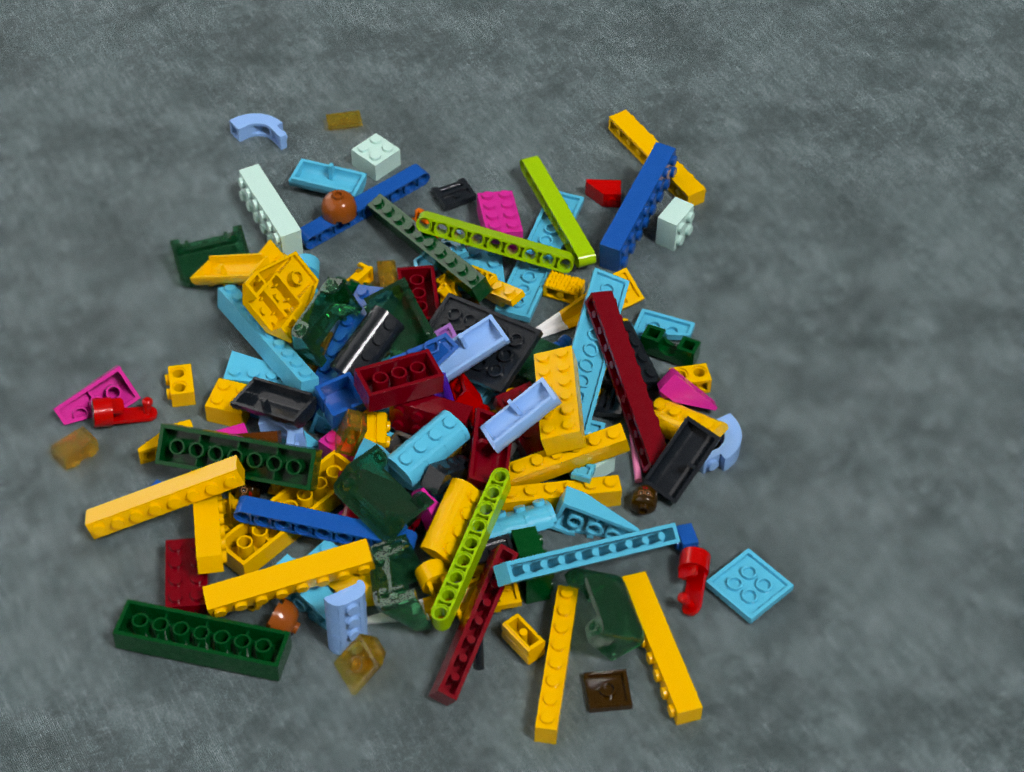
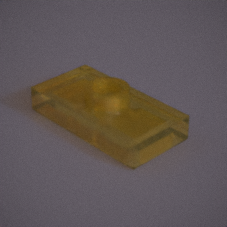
(344, 120)

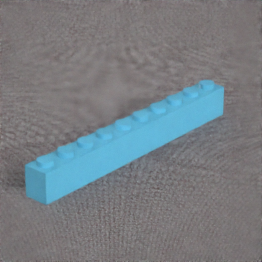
(274, 351)
(585, 554)

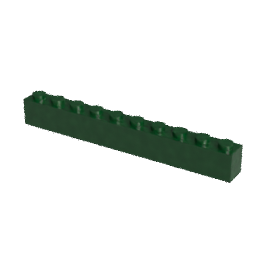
(430, 248)

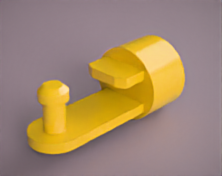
(431, 577)

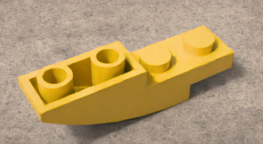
(502, 292)

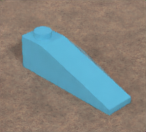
(585, 515)

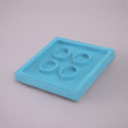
(486, 260)
(749, 585)

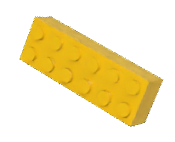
(563, 426)

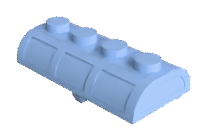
(474, 346)
(520, 415)
(346, 616)

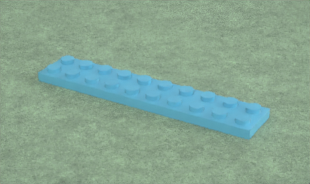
(530, 276)
(586, 346)

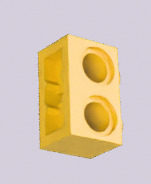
(698, 375)
(181, 385)

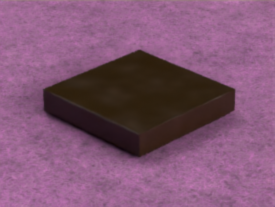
(607, 690)

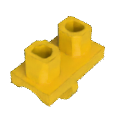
(446, 286)

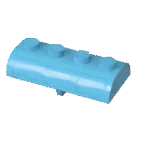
(327, 177)
(428, 445)
(538, 514)

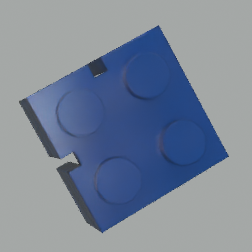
(336, 397)

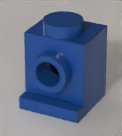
(687, 537)

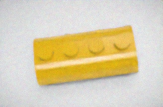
(228, 269)
(672, 416)
(451, 521)

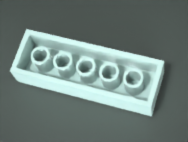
(269, 210)

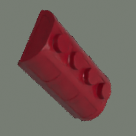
(482, 456)

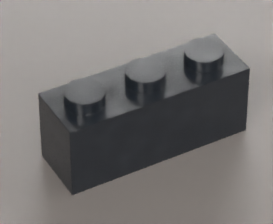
(440, 473)

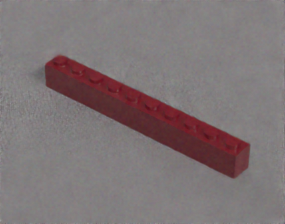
(626, 377)

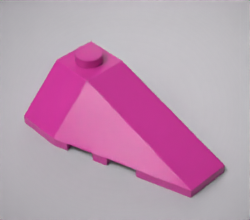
(110, 384)

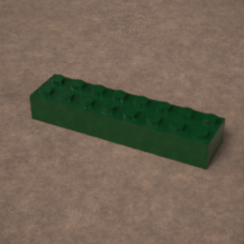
(261, 458)
(202, 640)

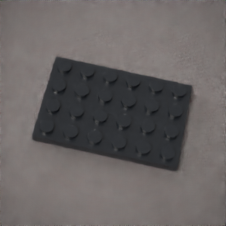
(502, 366)

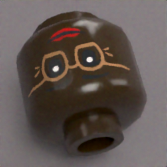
(251, 488)
(644, 499)

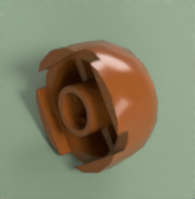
(338, 207)
(284, 617)

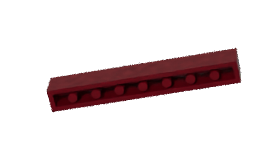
(471, 629)

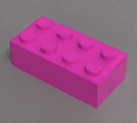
(499, 213)

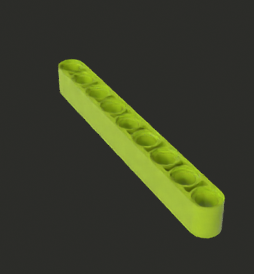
(557, 211)
(486, 244)
(466, 555)

